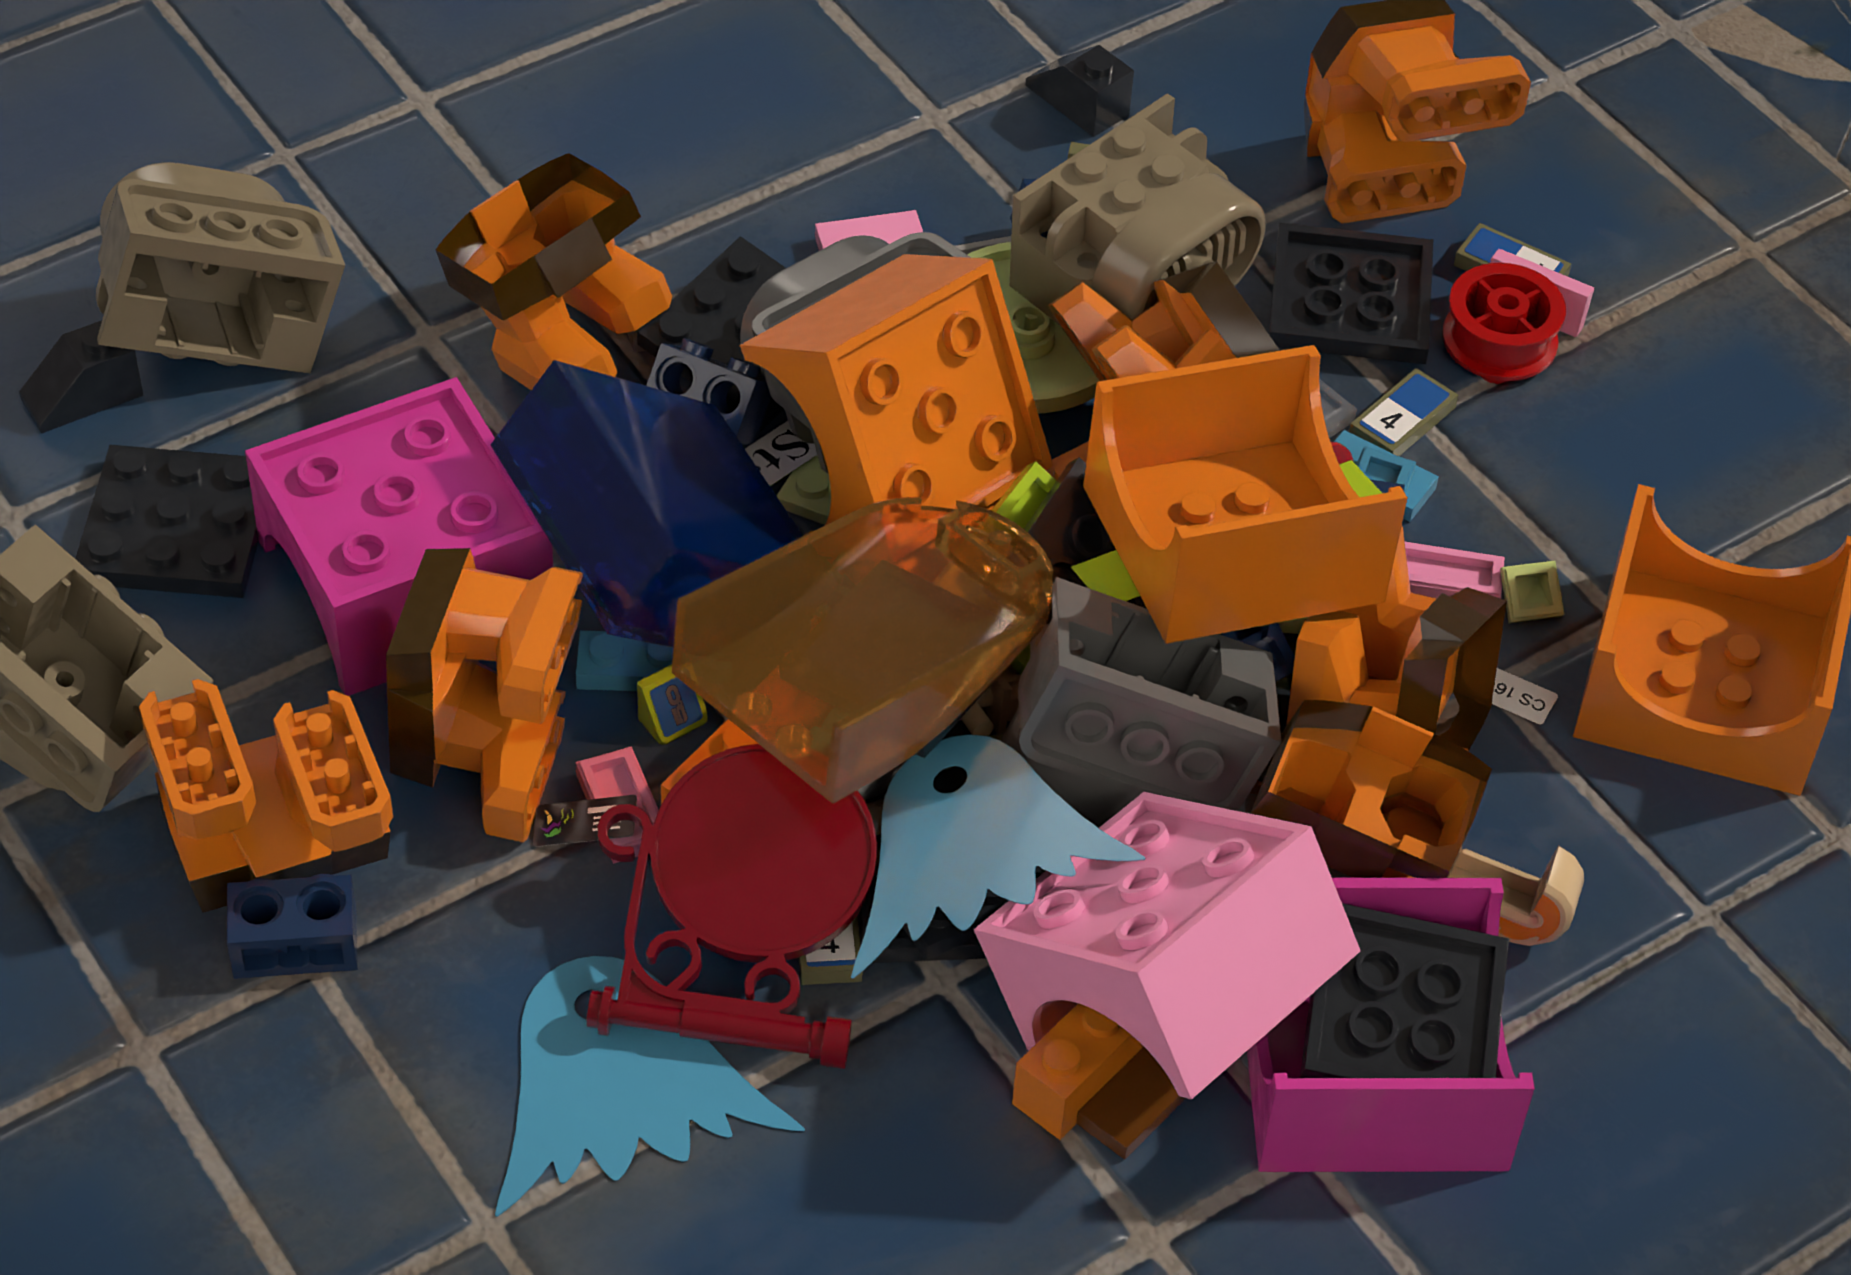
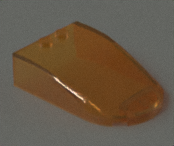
(865, 635)

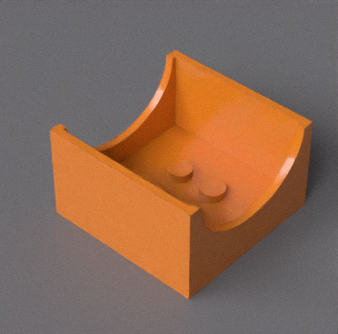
(911, 384)
(1234, 497)
(1716, 657)

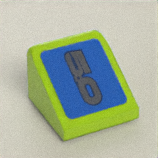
(669, 706)

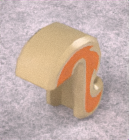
(1531, 907)

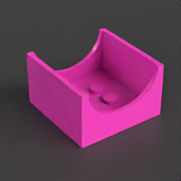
(367, 500)
(1389, 1120)

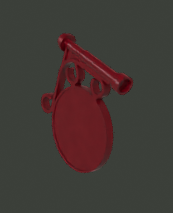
(752, 873)

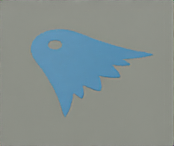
(975, 839)
(614, 1088)

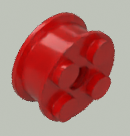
(1503, 322)

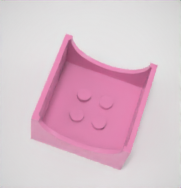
(1180, 948)

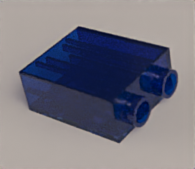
(638, 494)

